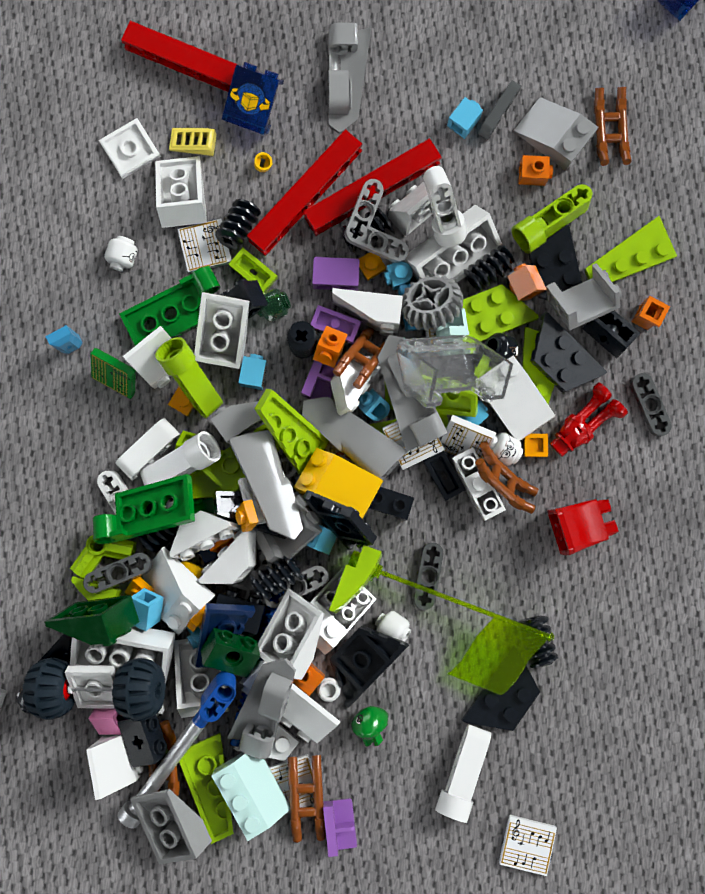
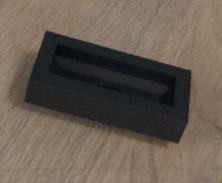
(440, 463)

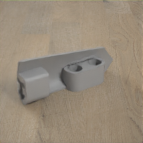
(346, 84)
(416, 423)
(354, 437)
(265, 476)
(263, 709)

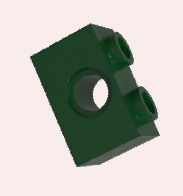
(230, 652)

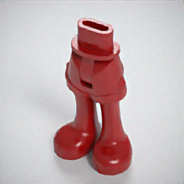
(577, 431)

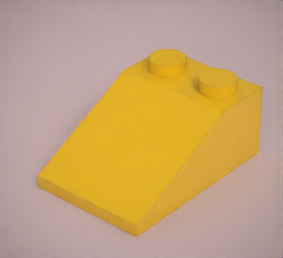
(338, 481)

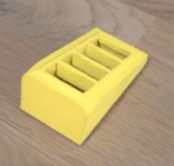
(201, 133)

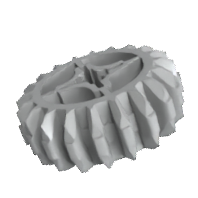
(432, 302)

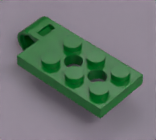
(182, 297)
(131, 510)

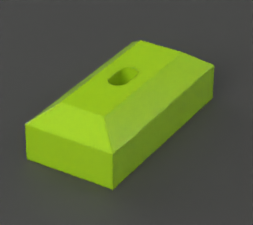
(245, 261)

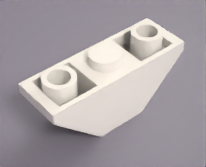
(344, 392)
(480, 493)
(201, 535)
(233, 561)

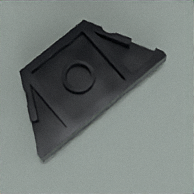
(557, 261)
(562, 357)
(341, 520)
(364, 660)
(506, 709)

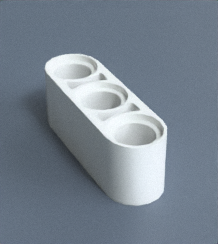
(146, 448)

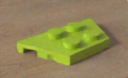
(495, 312)

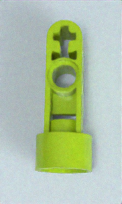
(535, 229)
(180, 363)

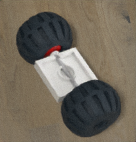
(133, 690)

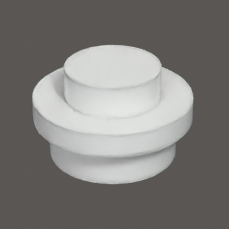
(328, 689)

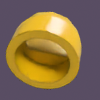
(268, 162)

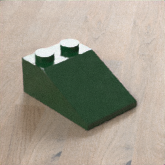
(96, 620)

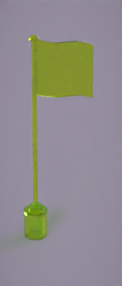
(498, 649)

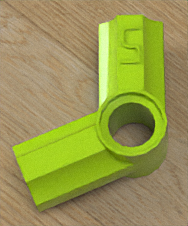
(91, 557)

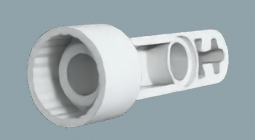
(448, 222)
(193, 455)
(456, 798)

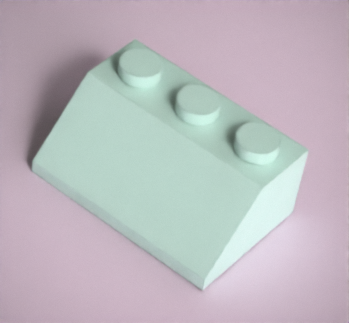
(251, 793)

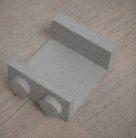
(585, 300)
(275, 547)

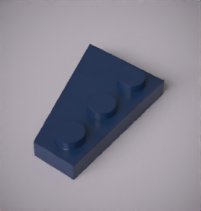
(222, 617)

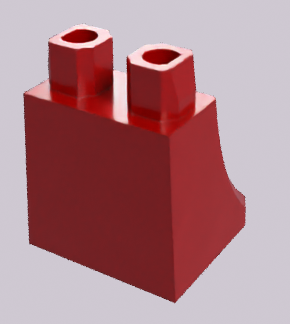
(581, 525)

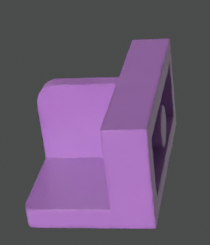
(335, 273)
(326, 317)
(318, 381)
(339, 825)

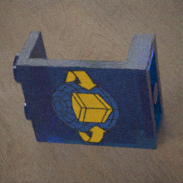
(251, 98)

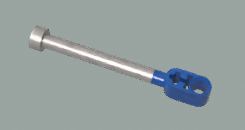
(208, 712)

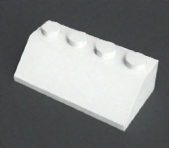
(451, 261)
(149, 644)
(300, 711)

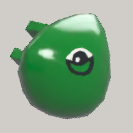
(369, 724)

